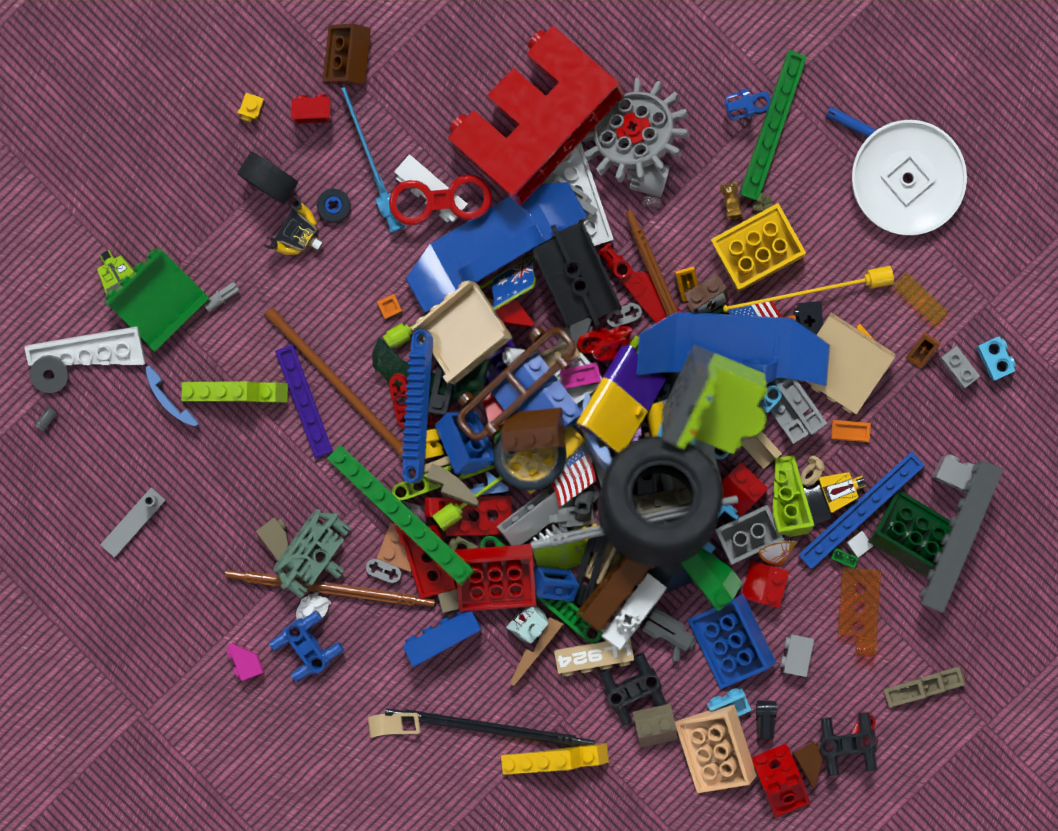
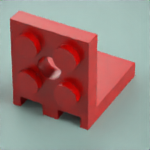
(781, 781)

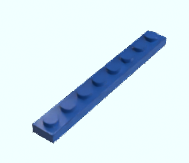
(861, 510)

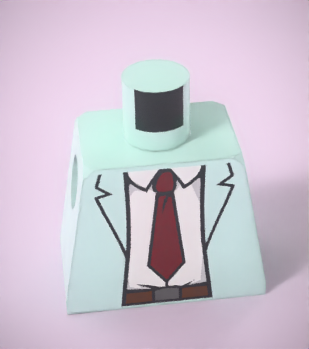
(528, 623)

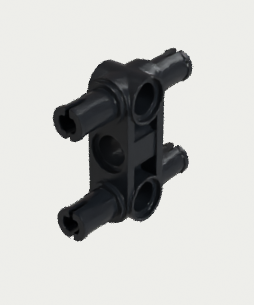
(632, 688)
(848, 744)

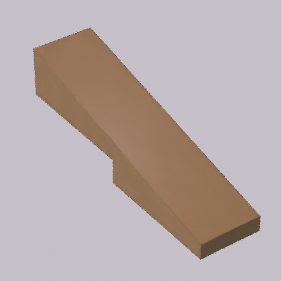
(529, 656)

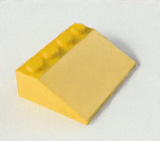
(758, 247)

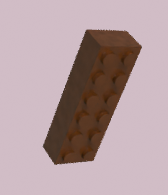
(611, 592)

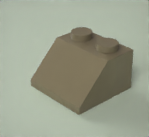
(655, 725)

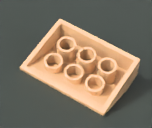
(716, 749)

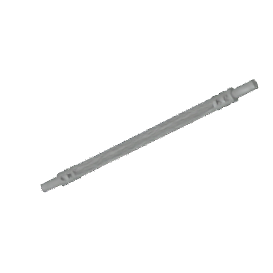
(566, 538)

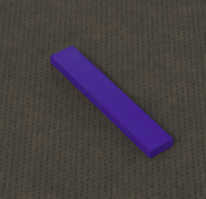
(304, 401)

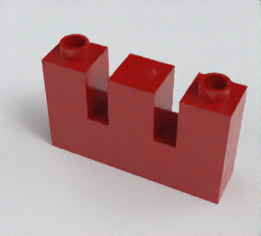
(546, 125)

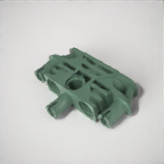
(301, 558)

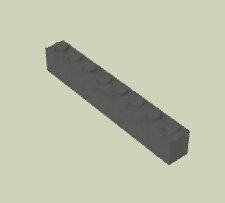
(961, 535)

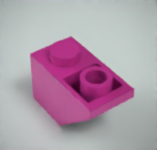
(246, 661)

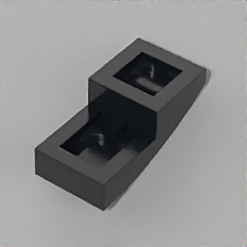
(817, 503)

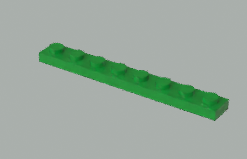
(772, 125)

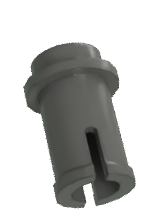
(45, 419)

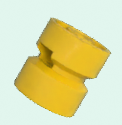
(433, 447)

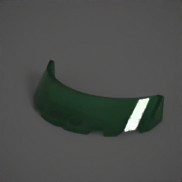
(389, 363)

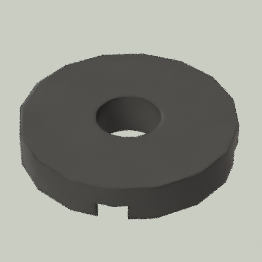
(45, 384)

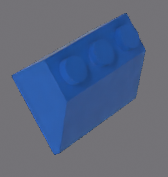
(464, 453)

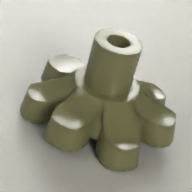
(763, 203)

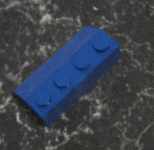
(441, 637)

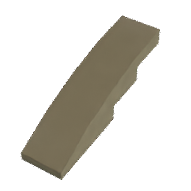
(924, 686)

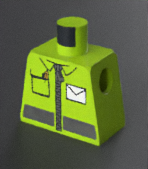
(113, 270)

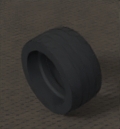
(267, 178)

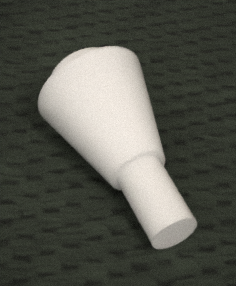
(511, 354)

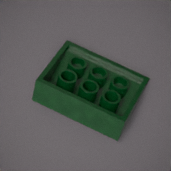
(910, 532)

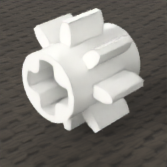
(626, 626)

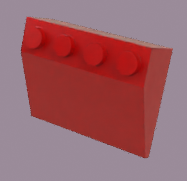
(500, 578)

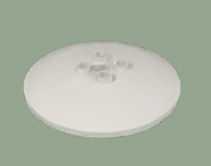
(936, 172)

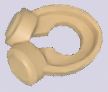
(814, 462)

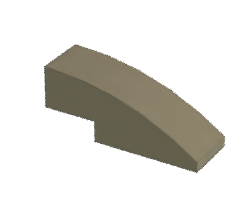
(451, 485)

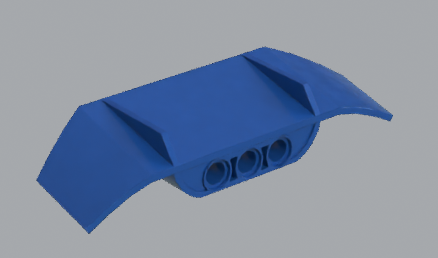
(492, 241)
(766, 344)

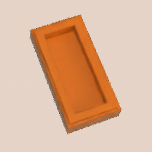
(850, 431)

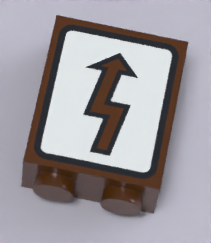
(707, 296)

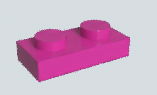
(580, 376)

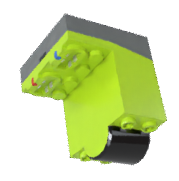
(715, 402)

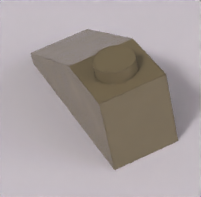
(275, 537)

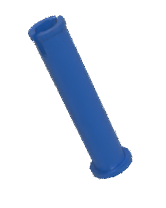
(850, 122)

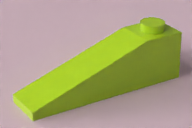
(790, 503)

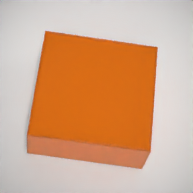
(389, 306)

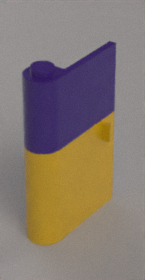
(620, 401)

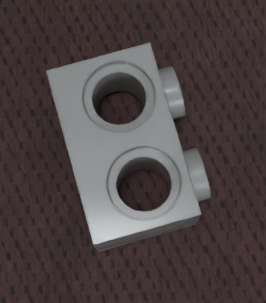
(959, 367)

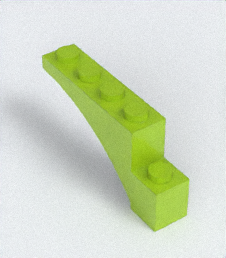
(235, 392)

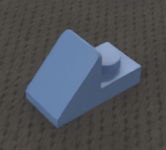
(498, 487)

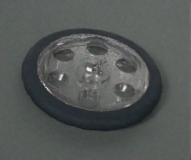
(521, 479)

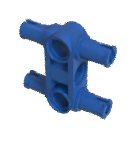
(306, 646)

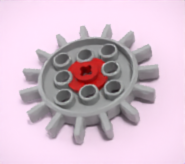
(634, 131)

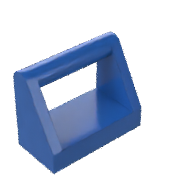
(555, 588)

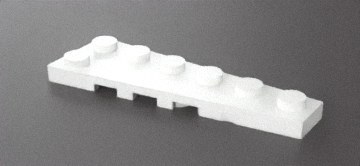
(102, 348)

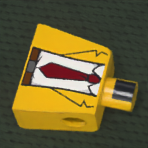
(840, 489)

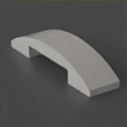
(786, 417)

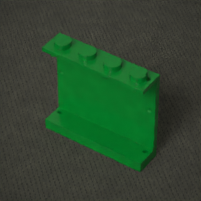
(156, 298)

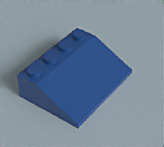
(548, 396)
(732, 642)

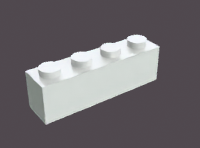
(412, 170)
(641, 602)

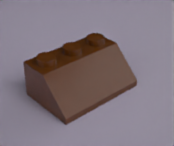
(346, 54)
(533, 430)

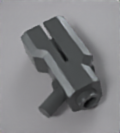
(679, 640)

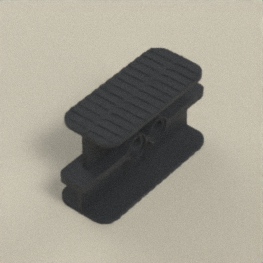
(576, 247)

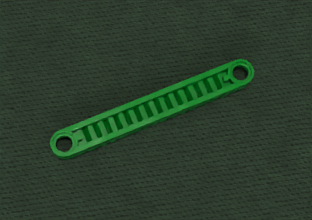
(562, 609)

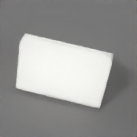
(859, 544)

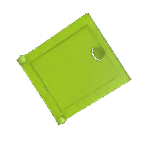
(562, 556)

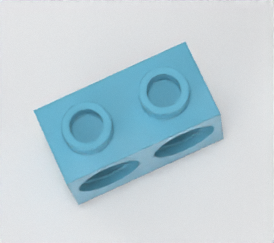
(990, 361)

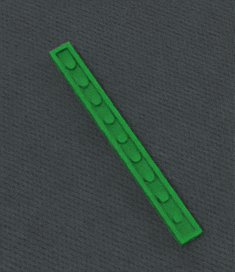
(401, 515)

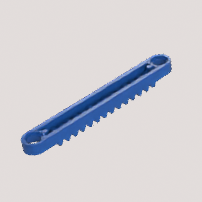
(417, 406)

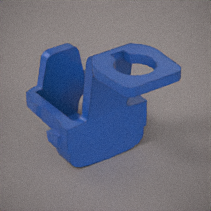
(746, 103)

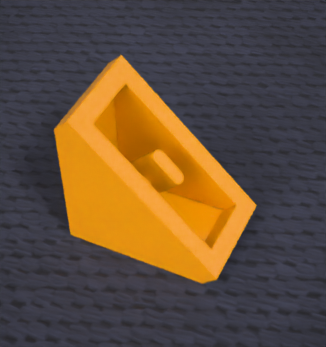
(686, 280)

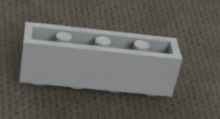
(531, 517)

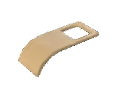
(386, 725)

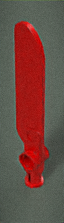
(637, 283)

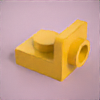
(250, 107)

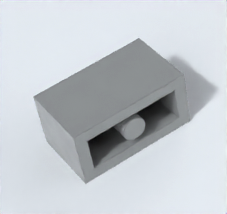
(797, 655)

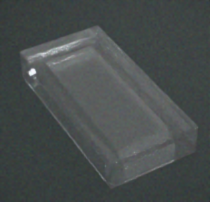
(578, 462)

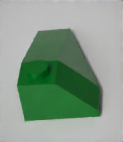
(713, 578)

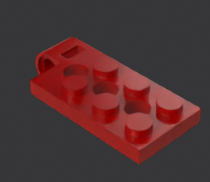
(482, 525)
(421, 568)

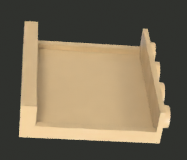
(463, 331)

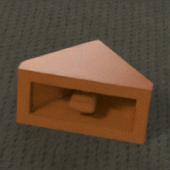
(922, 350)

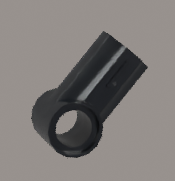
(766, 713)

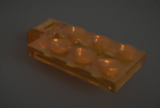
(866, 638)

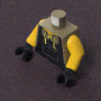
(297, 232)

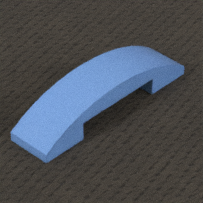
(154, 380)
(600, 454)

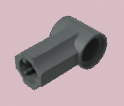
(585, 500)

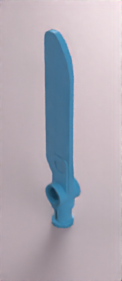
(383, 200)

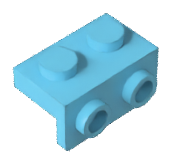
(734, 697)

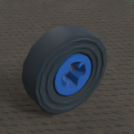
(343, 207)

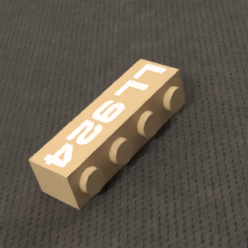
(590, 656)

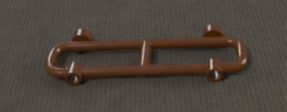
(469, 402)

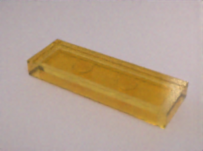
(920, 299)

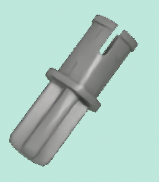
(221, 296)

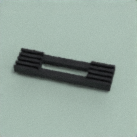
(440, 403)
(594, 544)

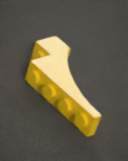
(555, 759)

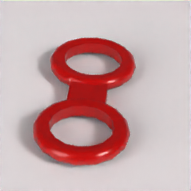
(440, 199)

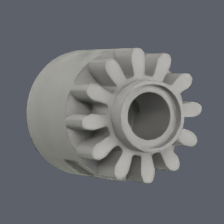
(653, 183)

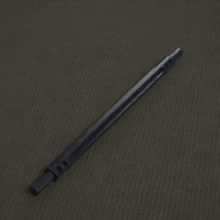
(493, 728)

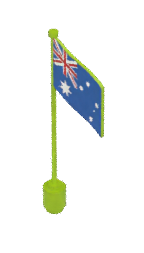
(505, 288)

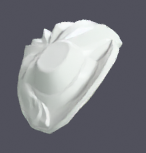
(312, 603)

